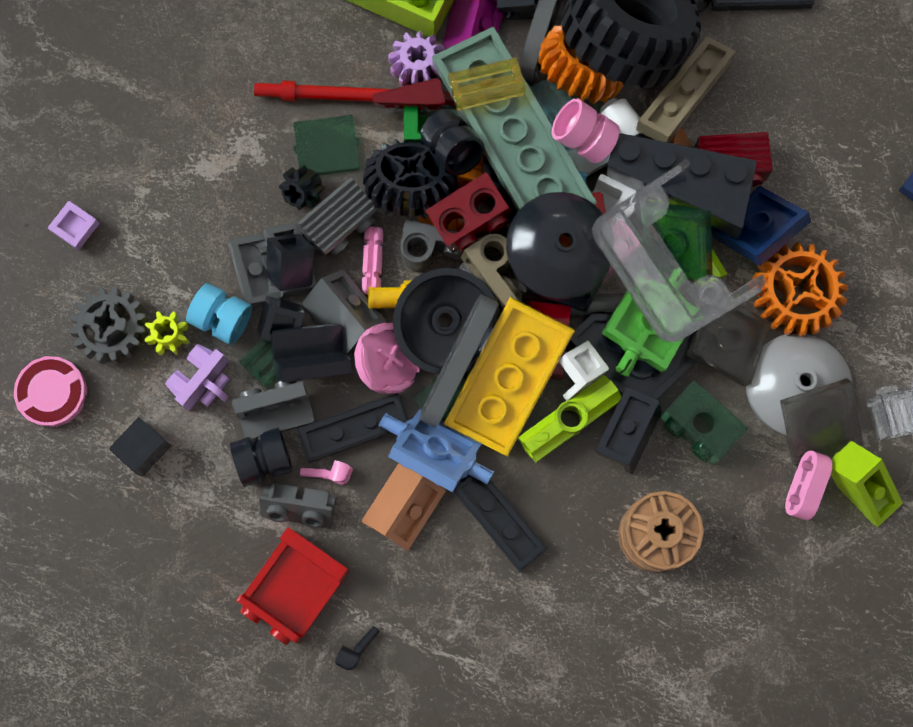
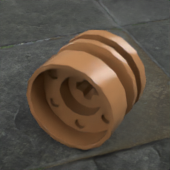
(645, 547)

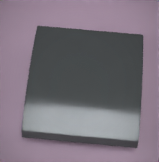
(249, 262)

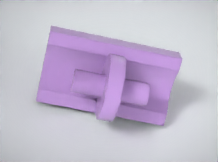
(209, 367)

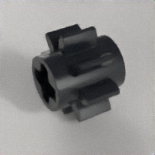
(301, 187)

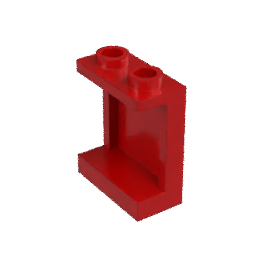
(292, 588)

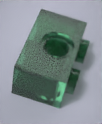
(724, 426)

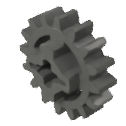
(95, 320)

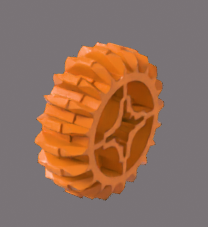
(570, 73)
(811, 295)

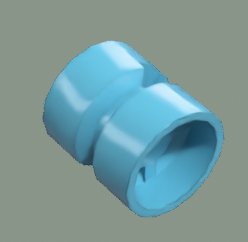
(216, 312)

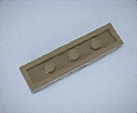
(686, 90)

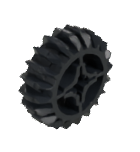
(406, 179)

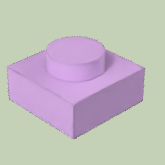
(73, 225)

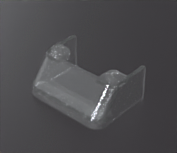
(652, 273)

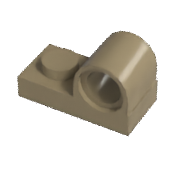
(489, 270)

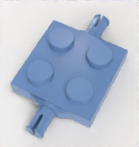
(435, 452)

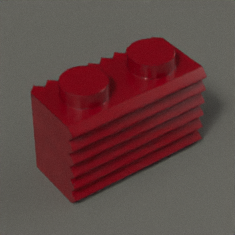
(744, 145)

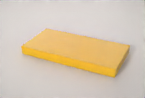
(509, 376)

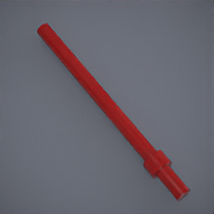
(290, 91)

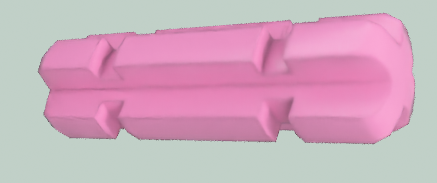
(372, 258)

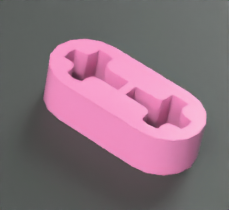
(808, 485)

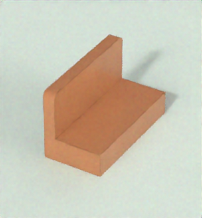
(403, 506)

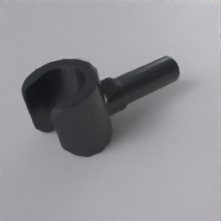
(349, 658)

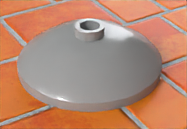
(780, 371)

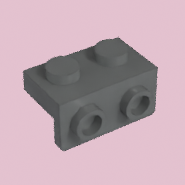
(282, 407)

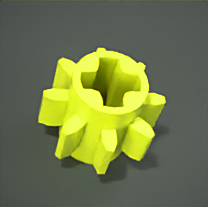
(169, 342)

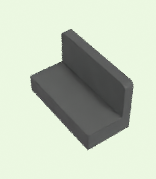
(342, 302)

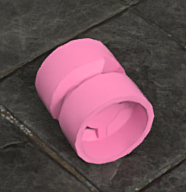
(584, 129)

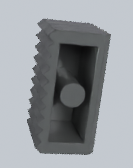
(337, 217)

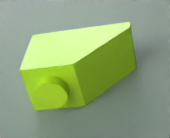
(865, 482)

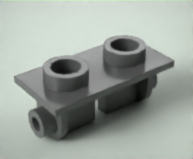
(313, 510)

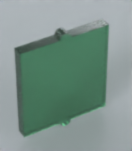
(327, 144)

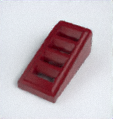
(425, 95)

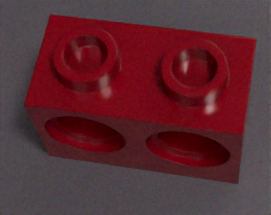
(465, 205)

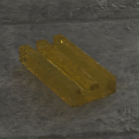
(488, 96)

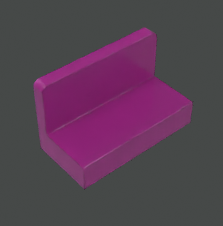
(469, 19)

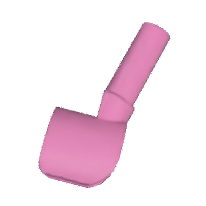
(339, 473)

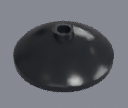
(539, 257)
(419, 308)

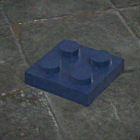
(766, 227)

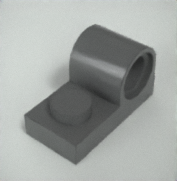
(427, 236)

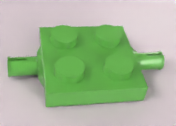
(637, 338)

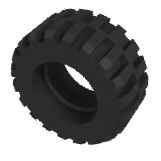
(632, 38)

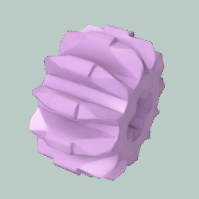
(414, 50)

